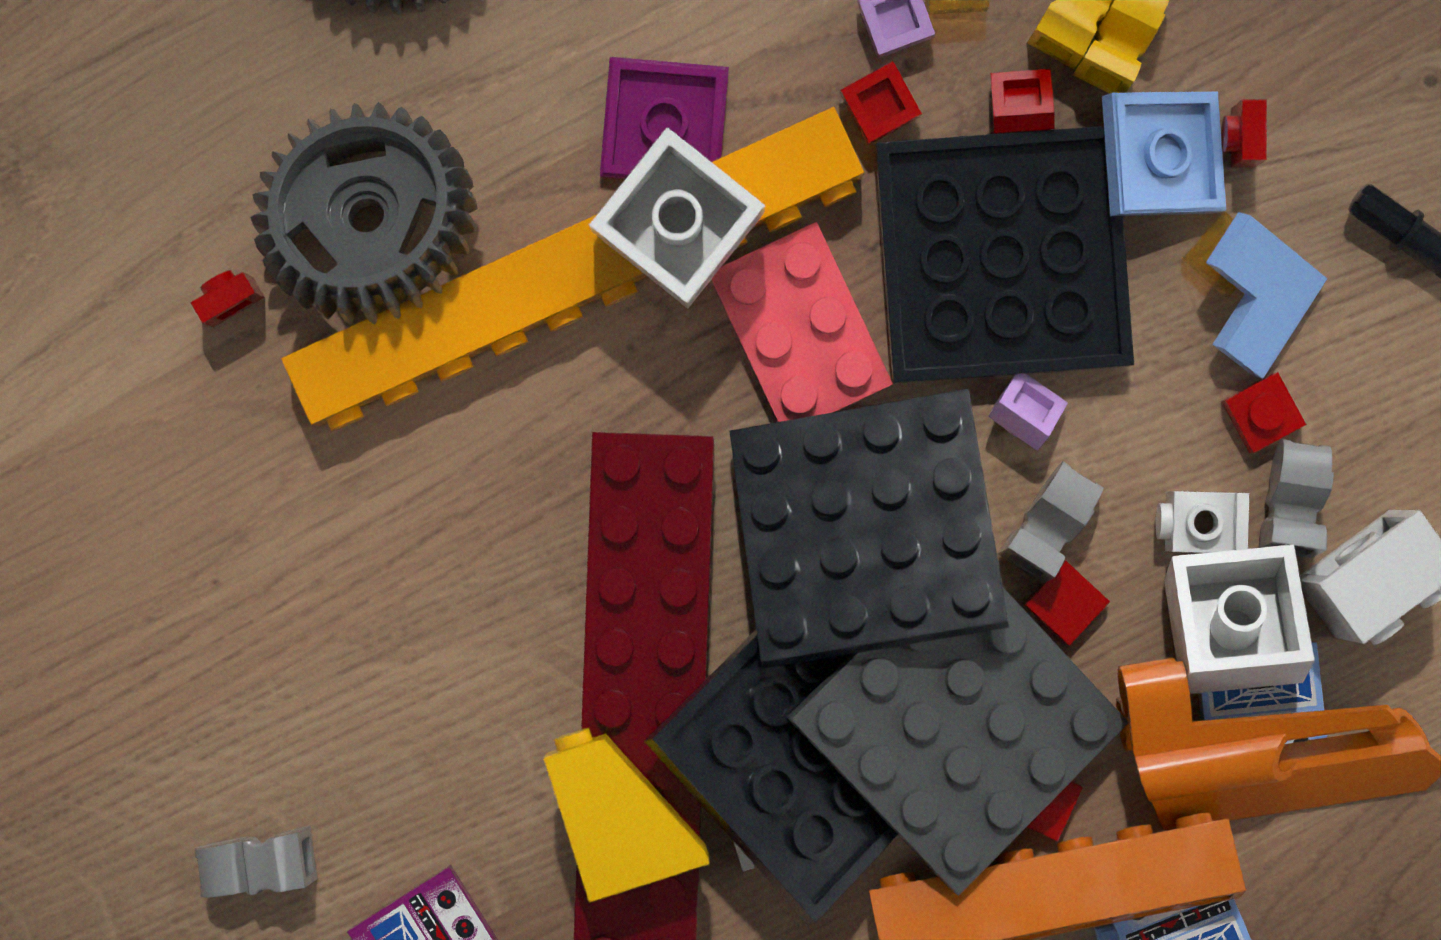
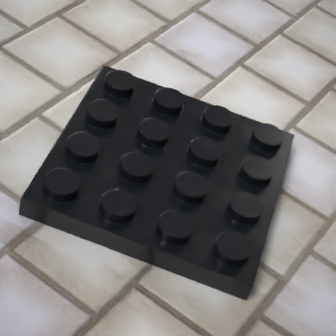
(1002, 256)
(867, 529)
(769, 782)

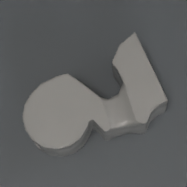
(1298, 490)
(1051, 522)
(252, 866)

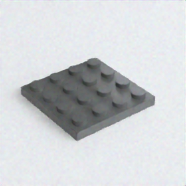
(960, 737)

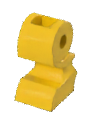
(1068, 29)
(1119, 42)

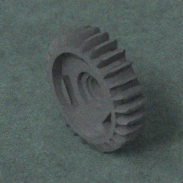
(326, 198)

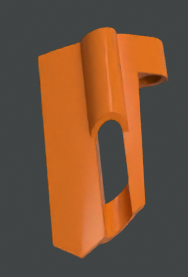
(1243, 763)

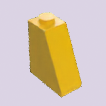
(617, 818)

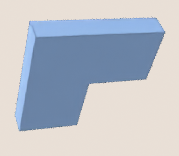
(1275, 289)

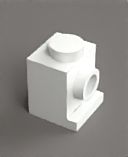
(1229, 516)

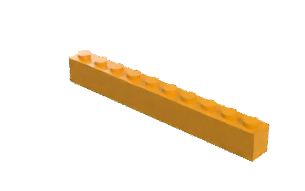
(545, 285)

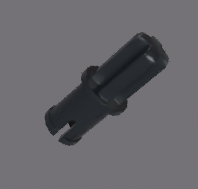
(1398, 225)

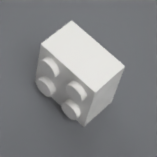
(677, 217)
(1377, 577)
(1239, 618)

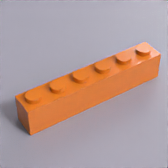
(1069, 889)

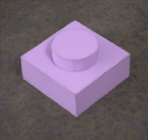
(895, 24)
(1028, 410)

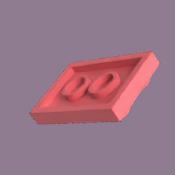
(800, 326)

